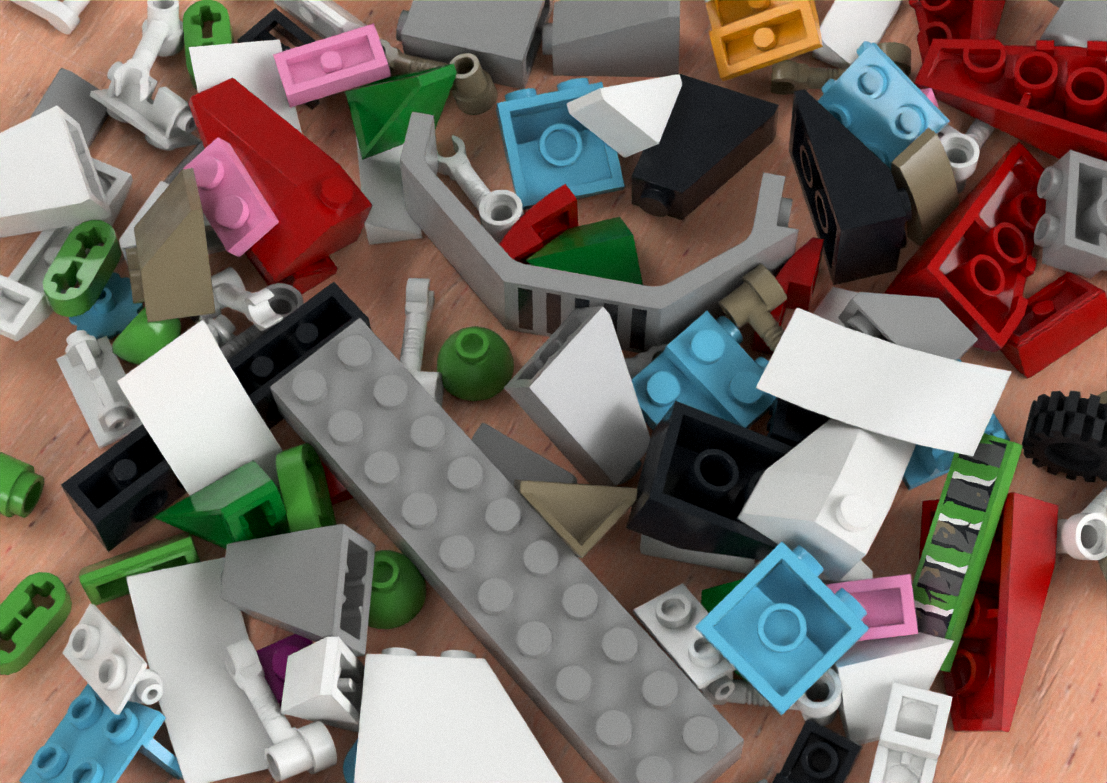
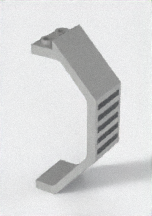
(543, 298)

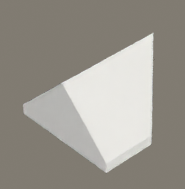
(871, 669)

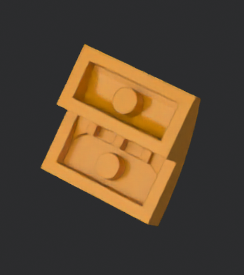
(760, 33)

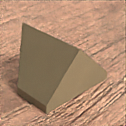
(577, 511)

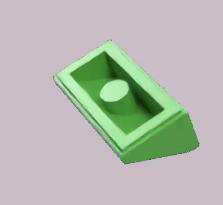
(108, 577)

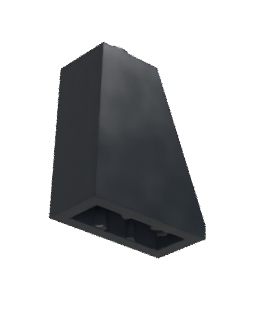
(701, 148)

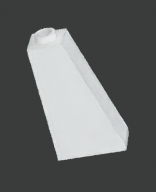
(47, 176)

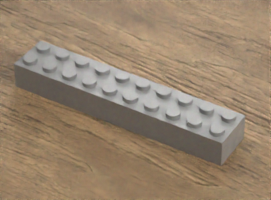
(502, 567)

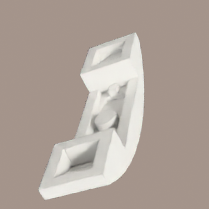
(22, 293)
(910, 736)

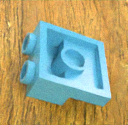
(554, 148)
(705, 372)
(784, 626)

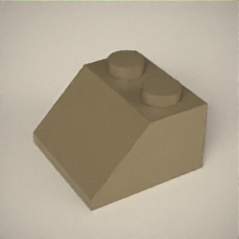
(171, 255)

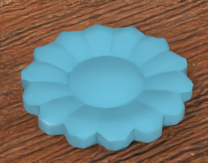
(111, 311)

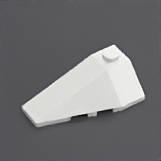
(830, 494)

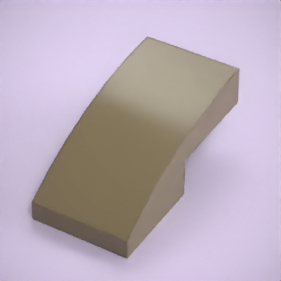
(928, 182)

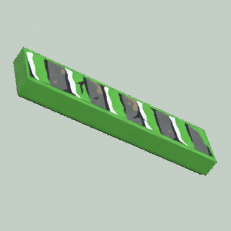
(962, 538)

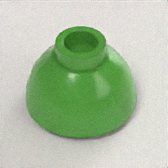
(145, 338)
(475, 363)
(396, 590)

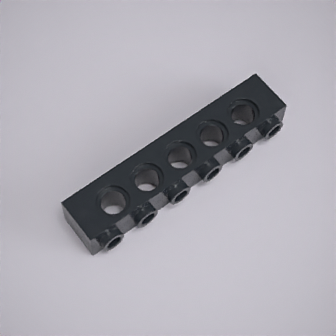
(134, 479)

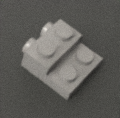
(1075, 215)

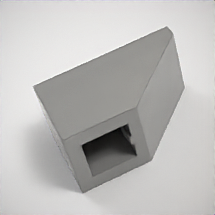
(909, 322)

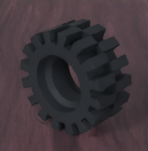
(1068, 435)

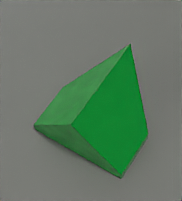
(385, 106)
(593, 249)
(232, 509)

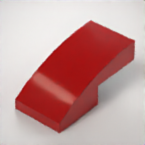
(541, 224)
(798, 282)

